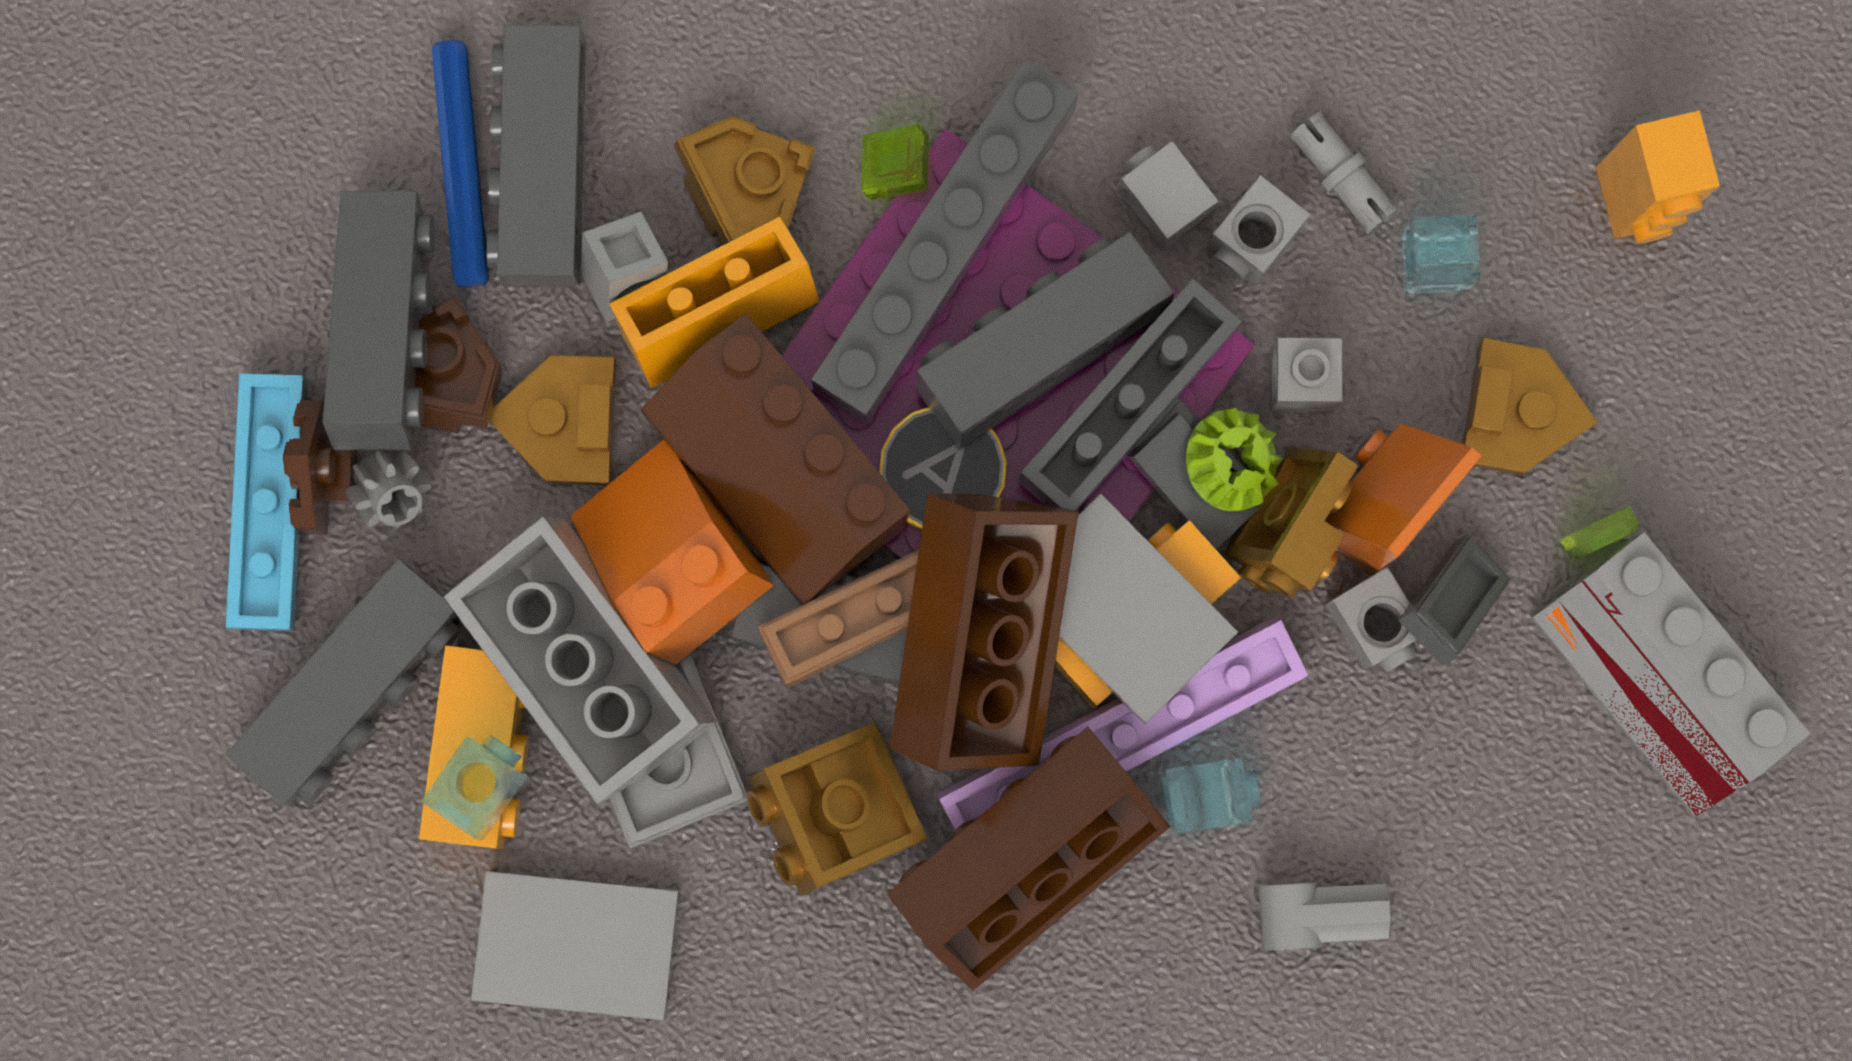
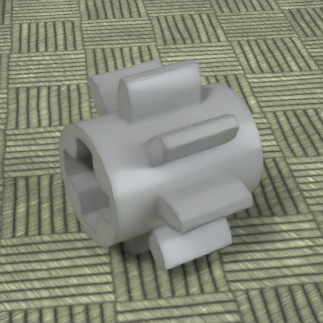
(388, 489)

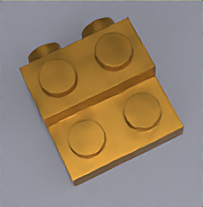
(1287, 538)
(834, 809)

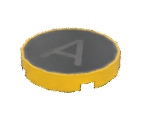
(925, 460)

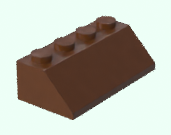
(775, 460)
(982, 631)
(1027, 859)

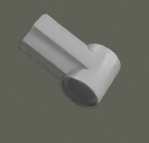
(1310, 915)

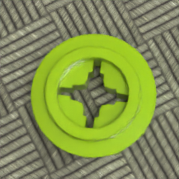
(1210, 467)

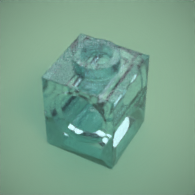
(1440, 254)
(448, 795)
(1210, 795)

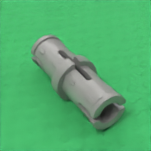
(1344, 172)

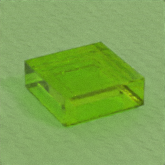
(895, 162)
(1600, 533)

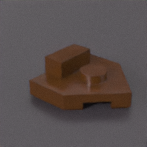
(459, 371)
(315, 470)

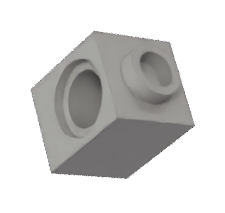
(1165, 193)
(1266, 206)
(620, 260)
(1306, 375)
(1349, 612)

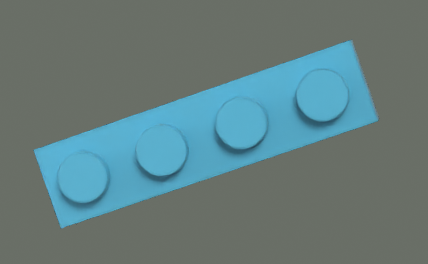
(262, 537)

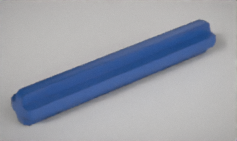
(460, 164)

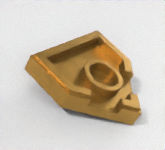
(742, 176)
(1520, 408)
(563, 419)

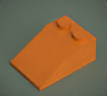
(1397, 492)
(668, 555)

